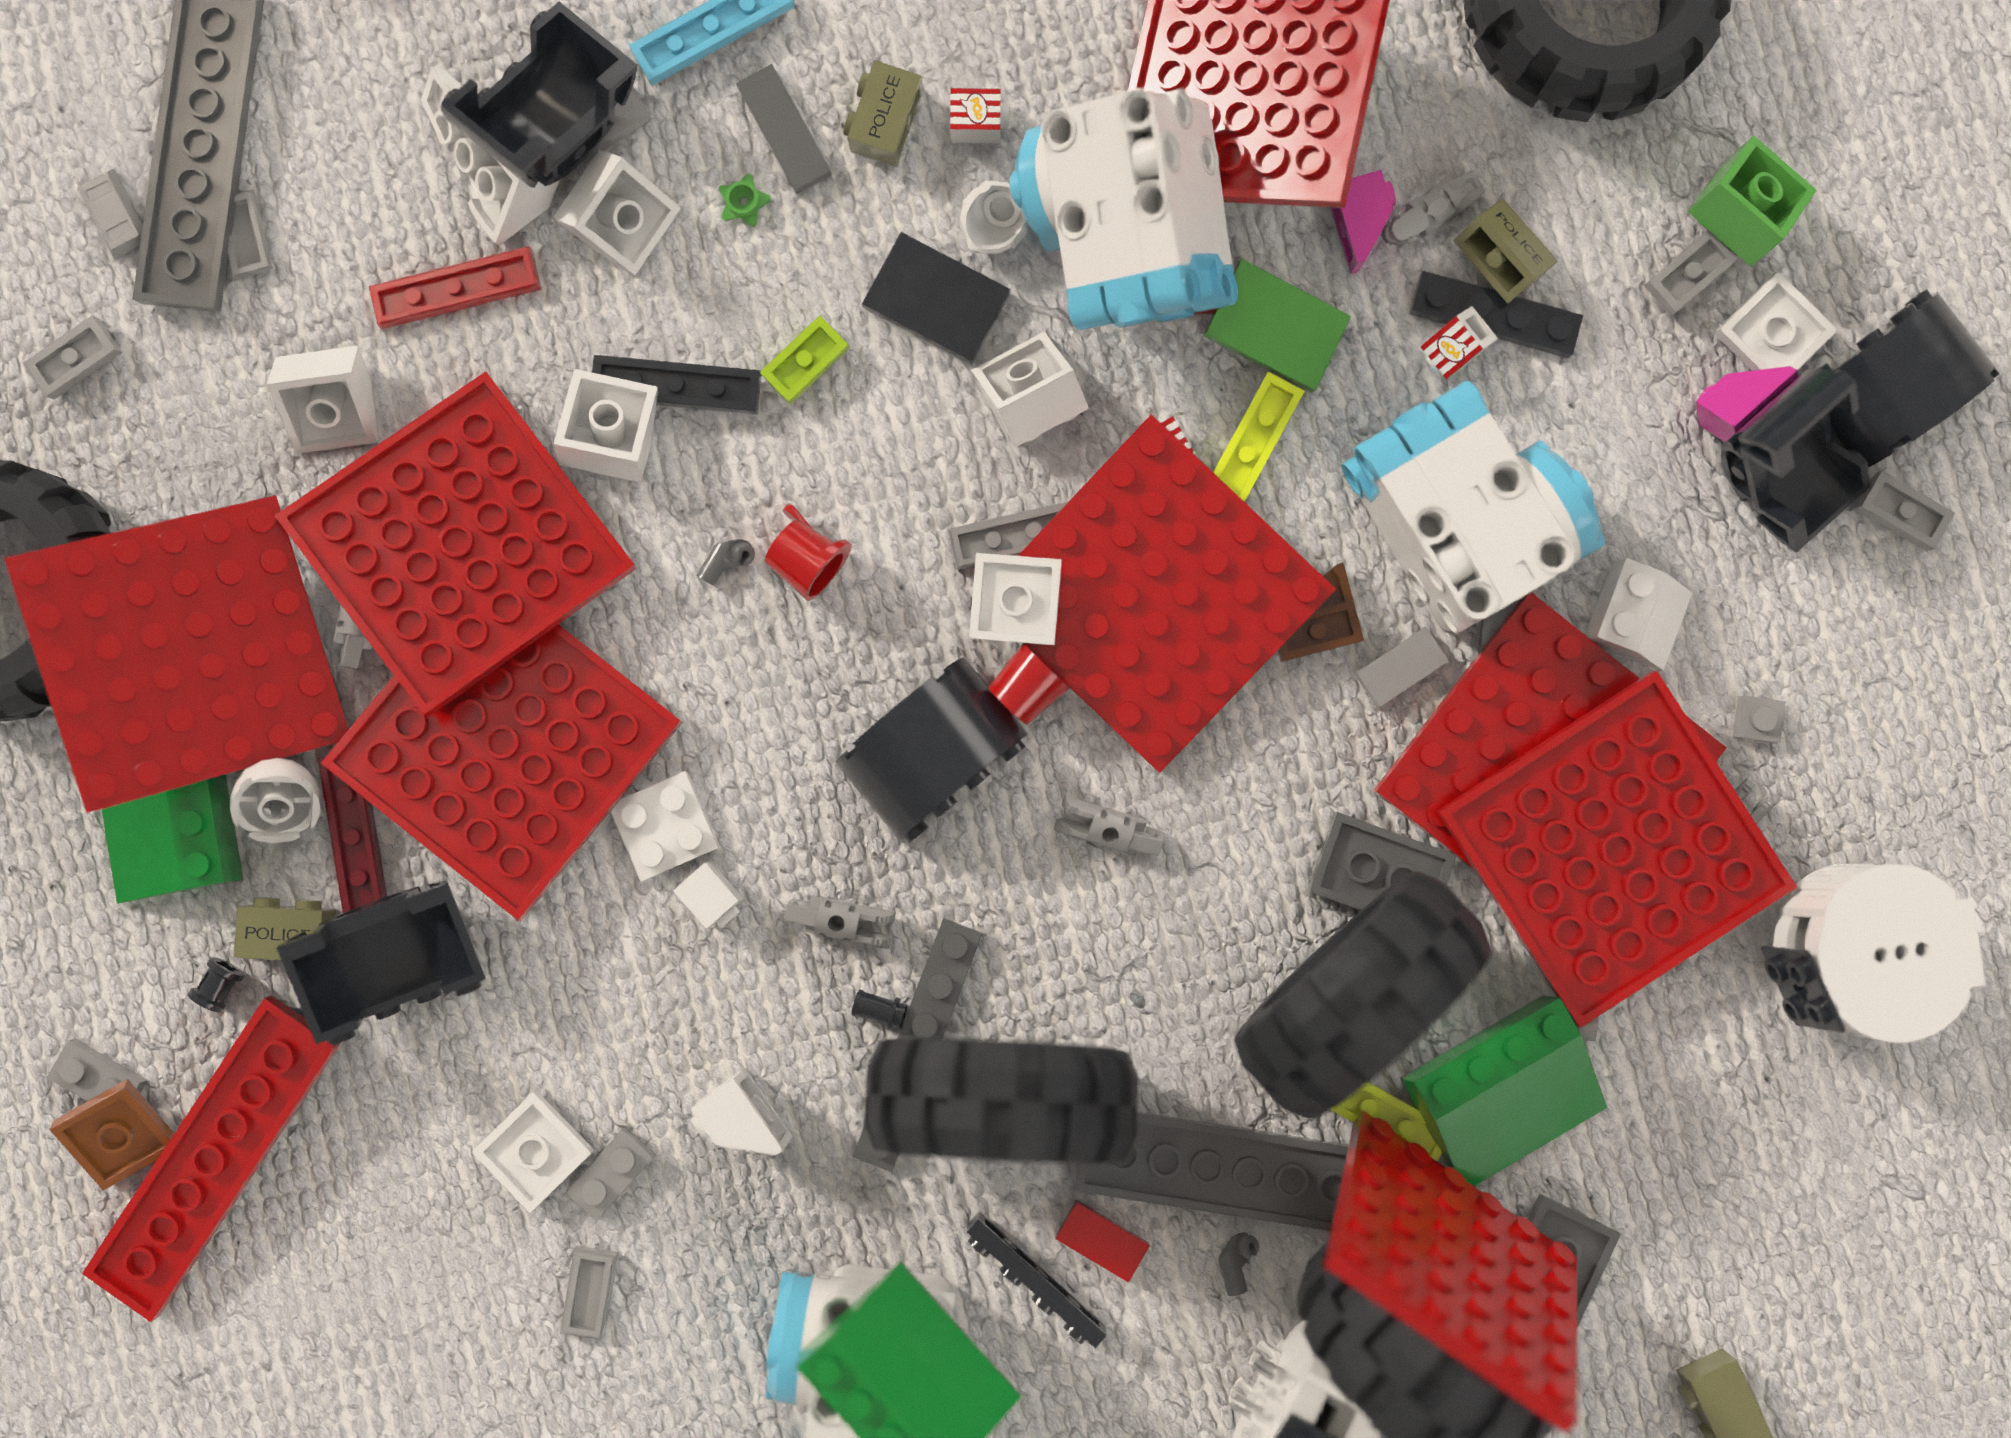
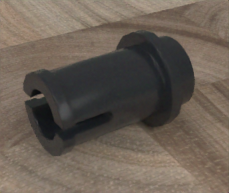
(879, 1009)

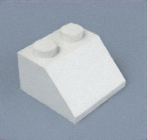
(617, 211)
(1030, 389)
(324, 399)
(606, 425)
(1639, 613)
(740, 1117)

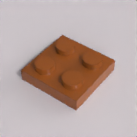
(113, 1134)

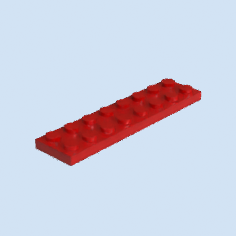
(210, 1159)

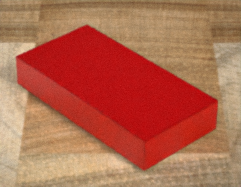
(1102, 1241)

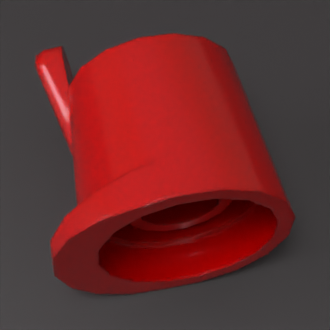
(805, 556)
(1027, 685)

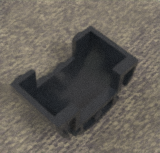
(549, 105)
(1909, 378)
(1789, 459)
(931, 749)
(380, 959)

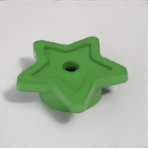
(743, 189)

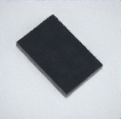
(936, 298)

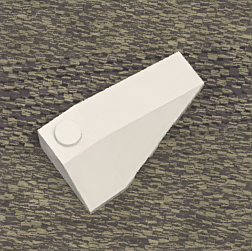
(499, 197)

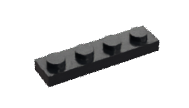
(1517, 322)
(689, 384)
(1047, 1291)

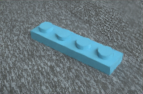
(701, 34)

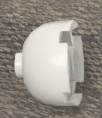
(275, 800)

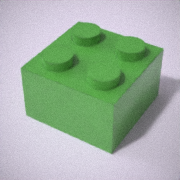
(1752, 201)

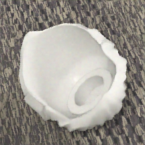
(992, 219)

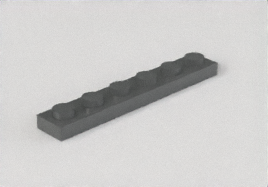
(931, 1005)

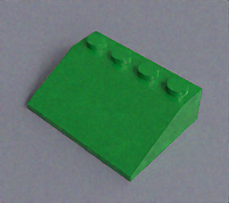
(173, 841)
(1507, 1089)
(905, 1367)

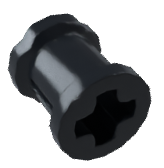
(216, 984)

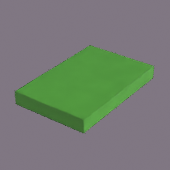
(1278, 327)

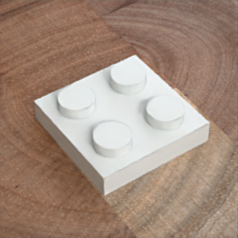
(1776, 327)
(1015, 598)
(664, 826)
(533, 1151)

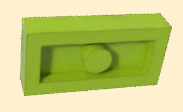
(805, 360)

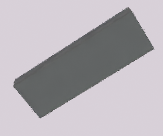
(784, 129)

